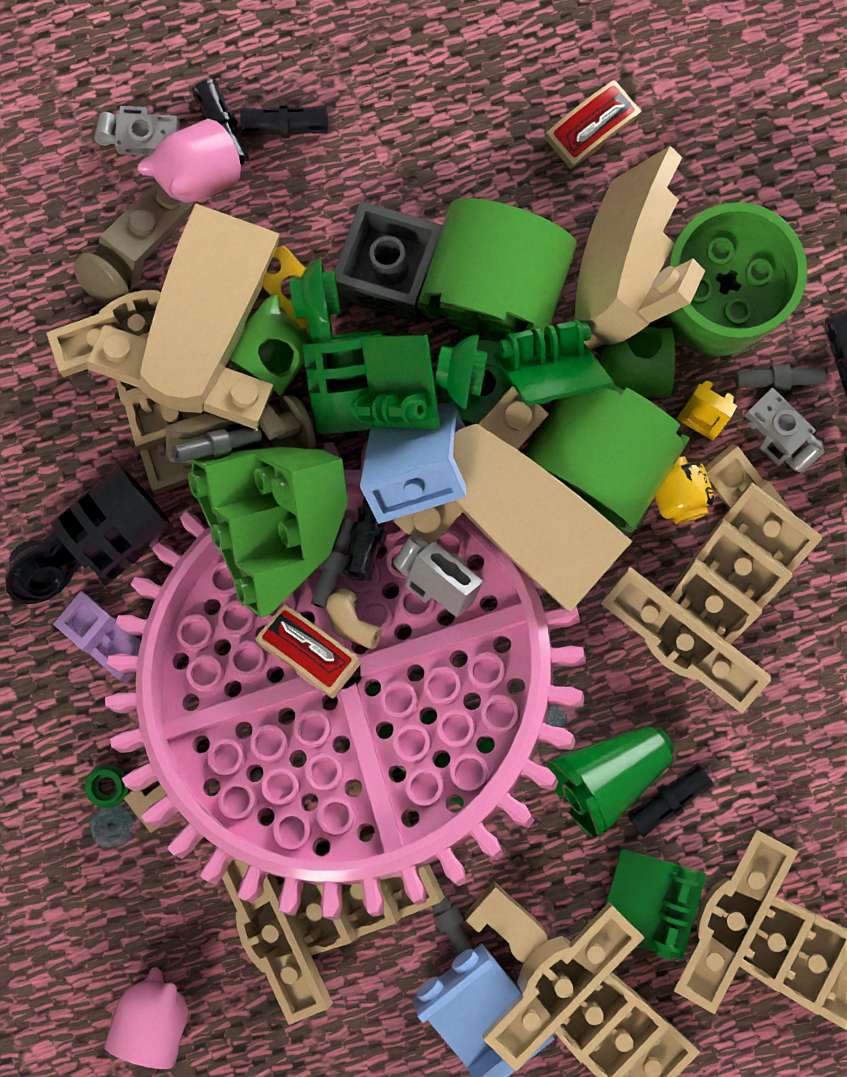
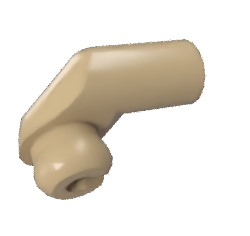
(345, 622)

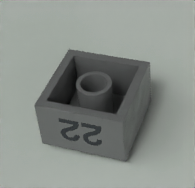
(386, 261)

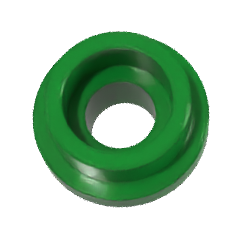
(93, 786)

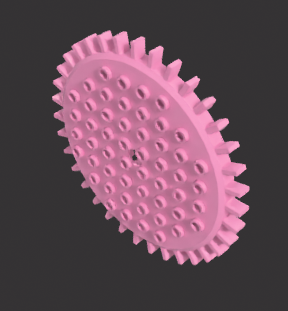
(287, 847)

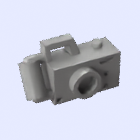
(134, 132)
(785, 430)
(437, 575)

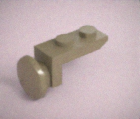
(128, 244)
(287, 429)

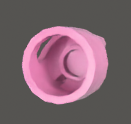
(194, 162)
(148, 1023)

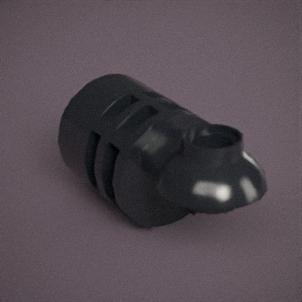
(100, 530)

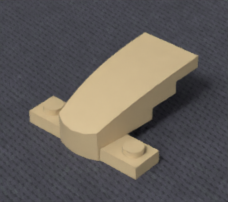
(625, 252)
(198, 323)
(147, 418)
(523, 506)
(719, 596)
(768, 937)
(285, 943)
(593, 1012)

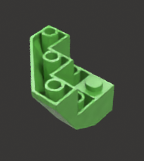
(271, 516)

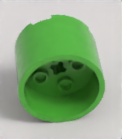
(496, 269)
(764, 270)
(609, 450)

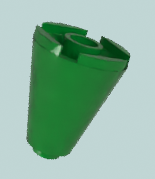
(610, 775)

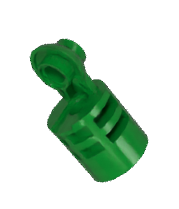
(329, 354)
(463, 372)

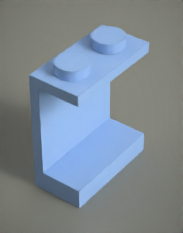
(412, 467)
(466, 1004)

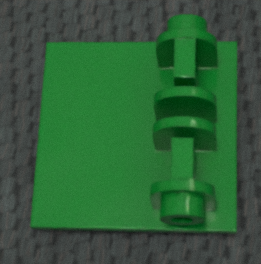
(551, 364)
(398, 383)
(657, 900)

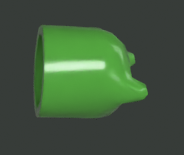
(271, 347)
(642, 362)

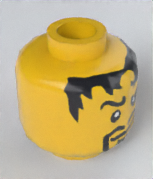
(685, 492)

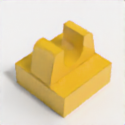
(707, 411)

